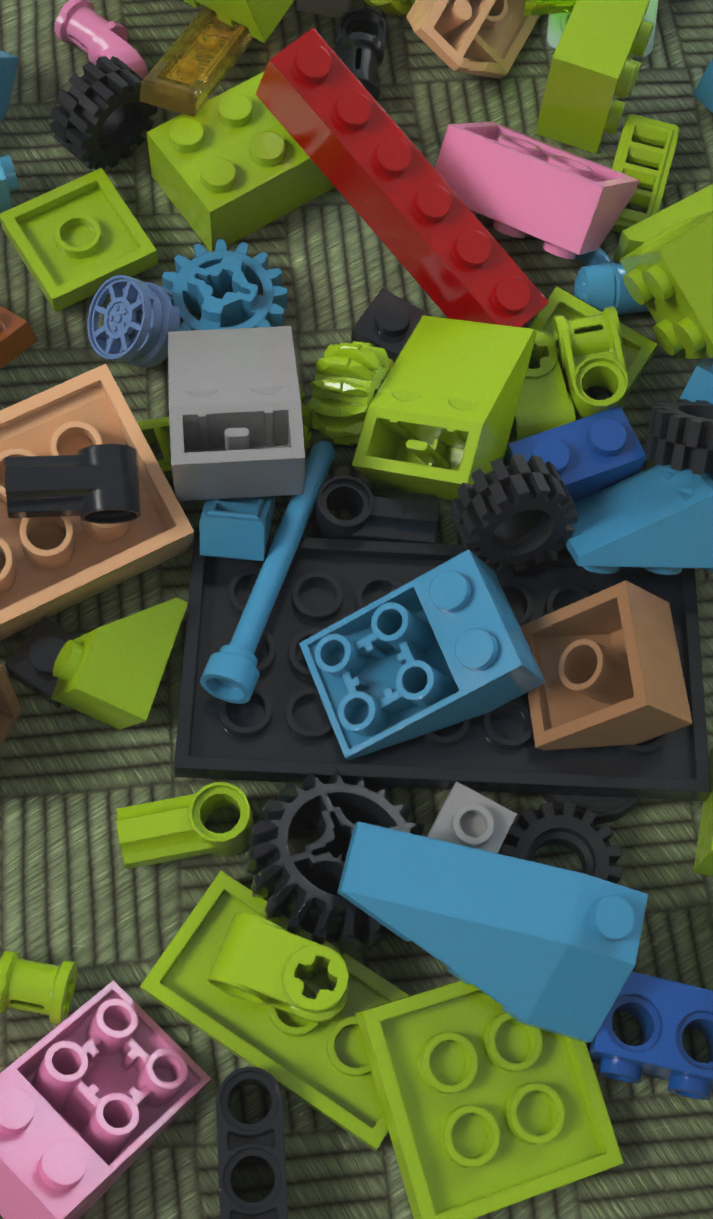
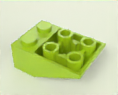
(444, 406)

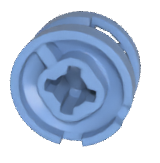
(133, 321)

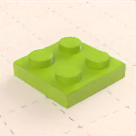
(78, 238)

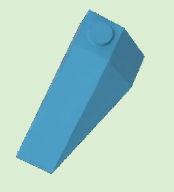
(517, 929)

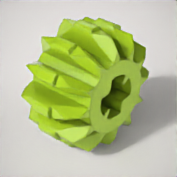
(345, 387)

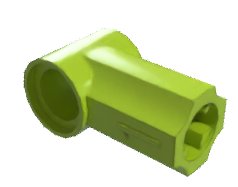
(177, 830)

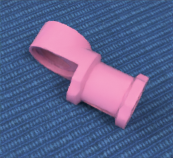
(96, 36)

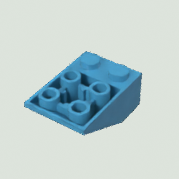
(646, 521)
(421, 658)

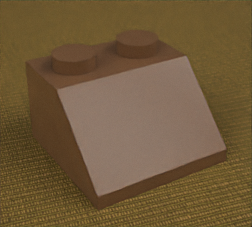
(606, 671)

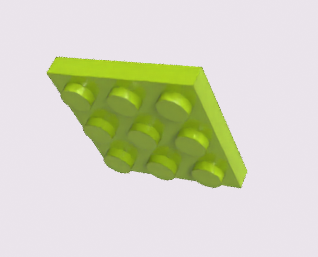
(482, 1102)

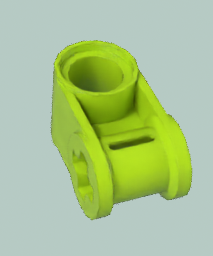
(592, 356)
(544, 396)
(267, 966)

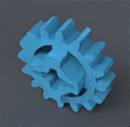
(224, 289)

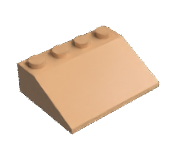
(63, 559)

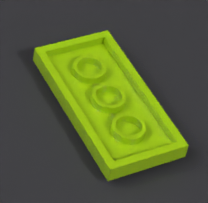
(311, 1060)

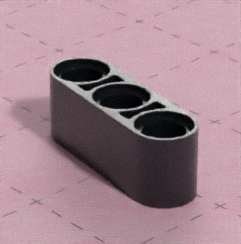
(255, 1141)

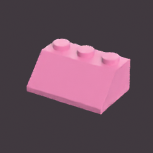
(533, 187)

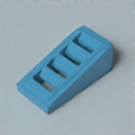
(236, 527)

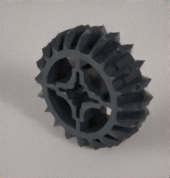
(308, 883)

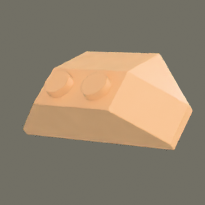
(473, 34)

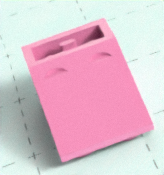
(87, 1106)

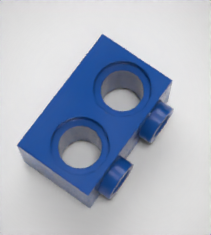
(663, 1013)

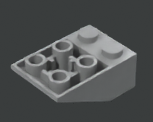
(235, 414)

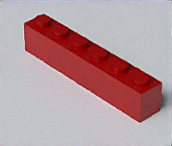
(394, 187)

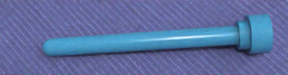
(233, 670)

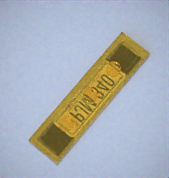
(195, 64)

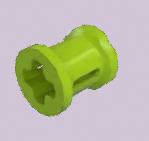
(37, 986)

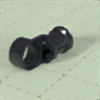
(361, 50)

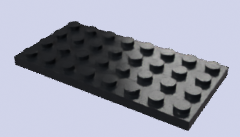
(287, 730)

